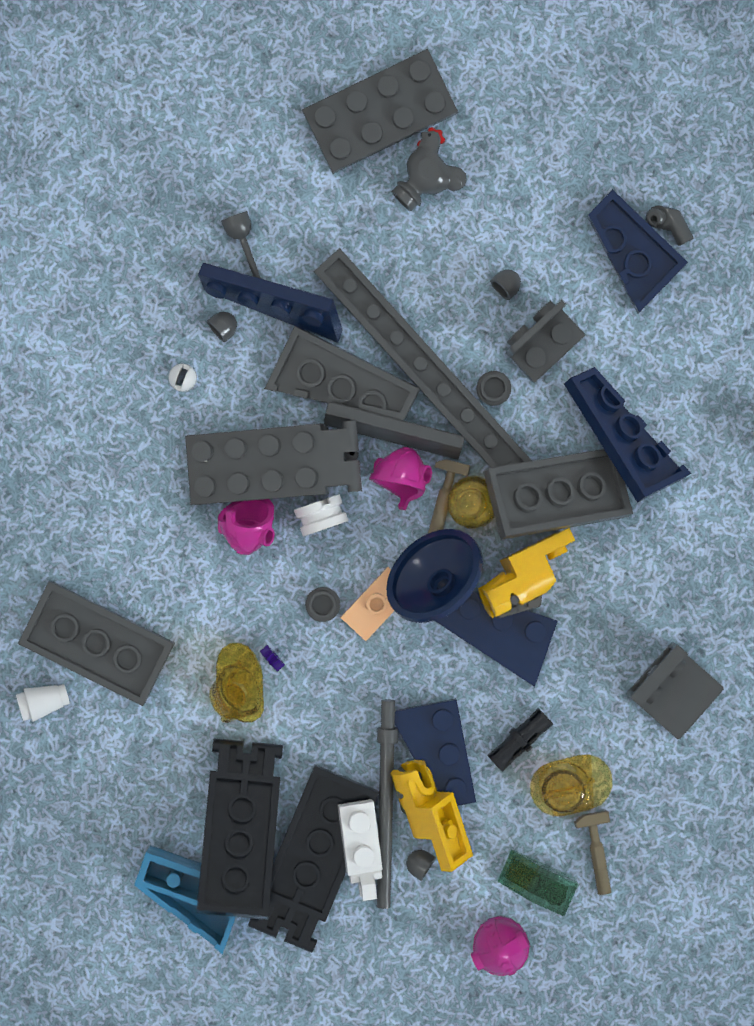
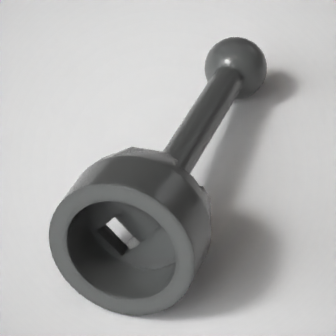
(238, 228)

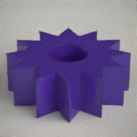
(272, 658)

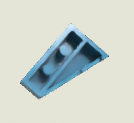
(174, 886)

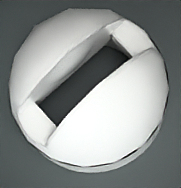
(189, 380)

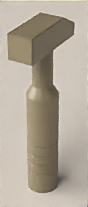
(441, 506)
(597, 848)

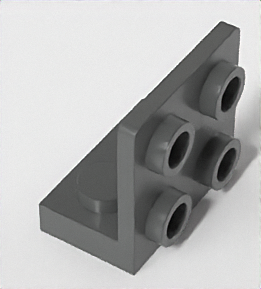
(544, 343)
(675, 690)

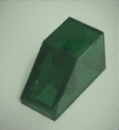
(538, 882)

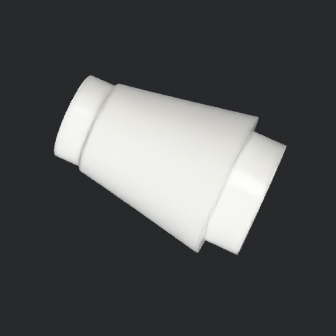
(41, 701)

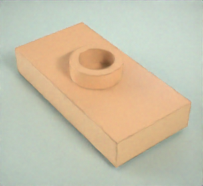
(370, 608)

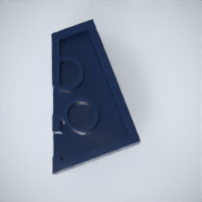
(635, 250)
(436, 736)

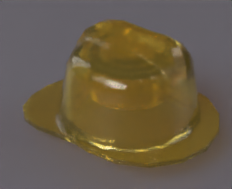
(238, 685)
(571, 785)

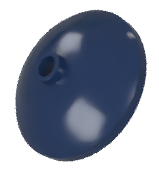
(434, 575)

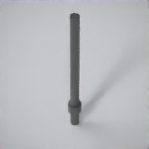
(387, 736)

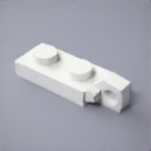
(361, 845)

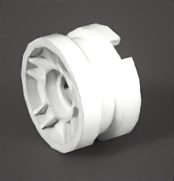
(321, 515)

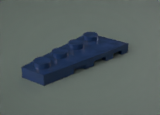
(278, 301)
(630, 447)
(513, 641)

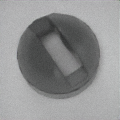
(506, 283)
(223, 325)
(419, 863)

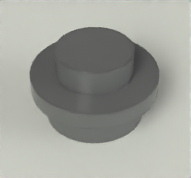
(493, 388)
(322, 604)

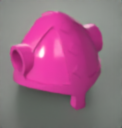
(402, 475)
(247, 525)
(500, 946)

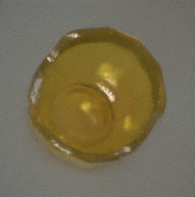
(470, 502)

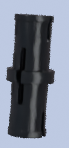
(520, 739)

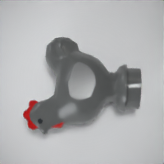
(428, 172)

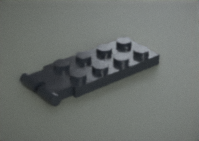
(239, 831)
(310, 859)

